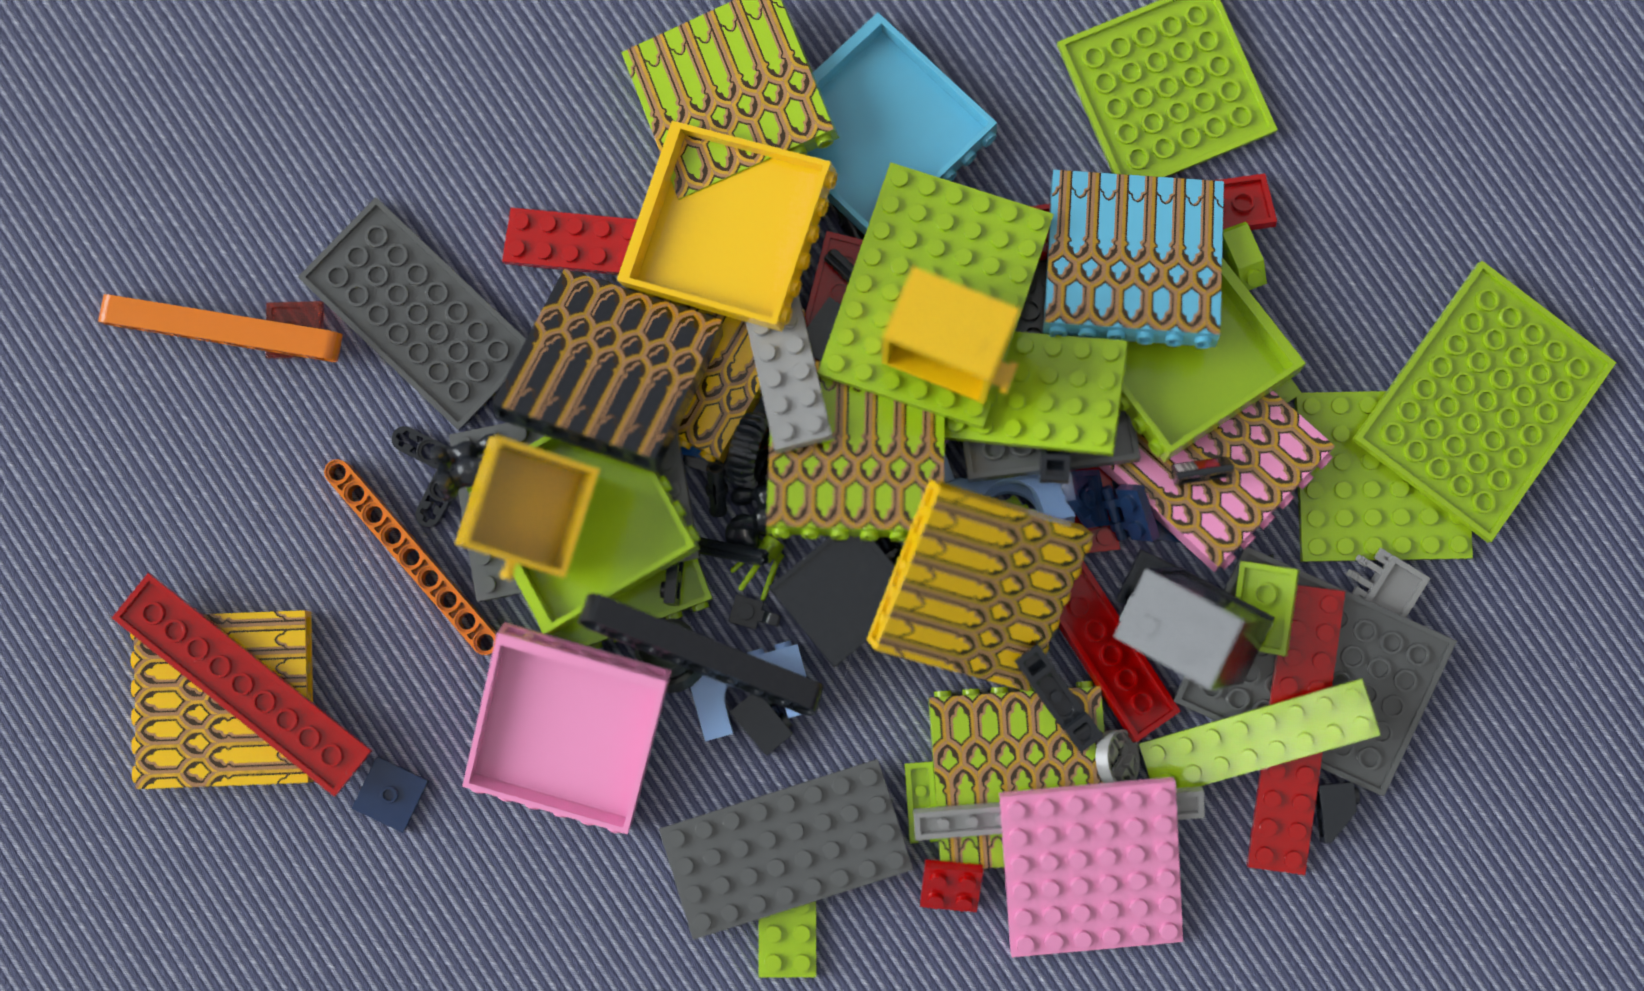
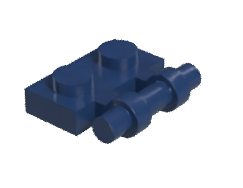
(1136, 510)

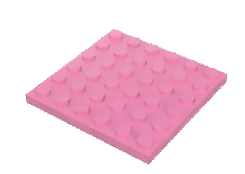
(1092, 866)

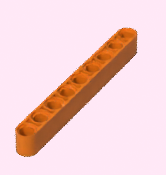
(220, 328)
(401, 550)

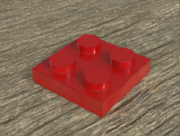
(951, 885)

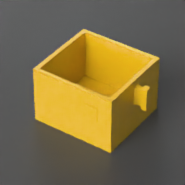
(950, 336)
(526, 507)

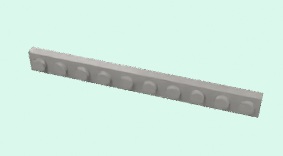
(986, 817)

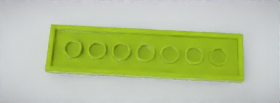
(1263, 736)

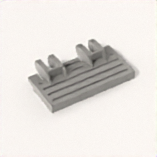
(1392, 586)

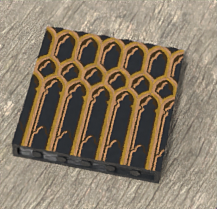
(608, 370)

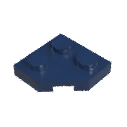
(1085, 497)

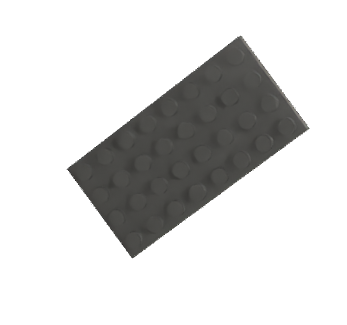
(415, 313)
(785, 849)

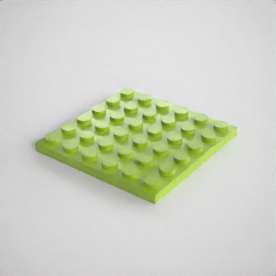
(1166, 87)
(1361, 502)

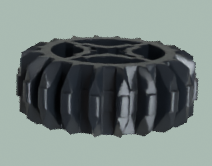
(749, 451)

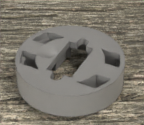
(1128, 763)

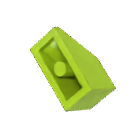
(1243, 255)

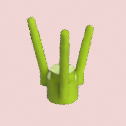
(774, 549)

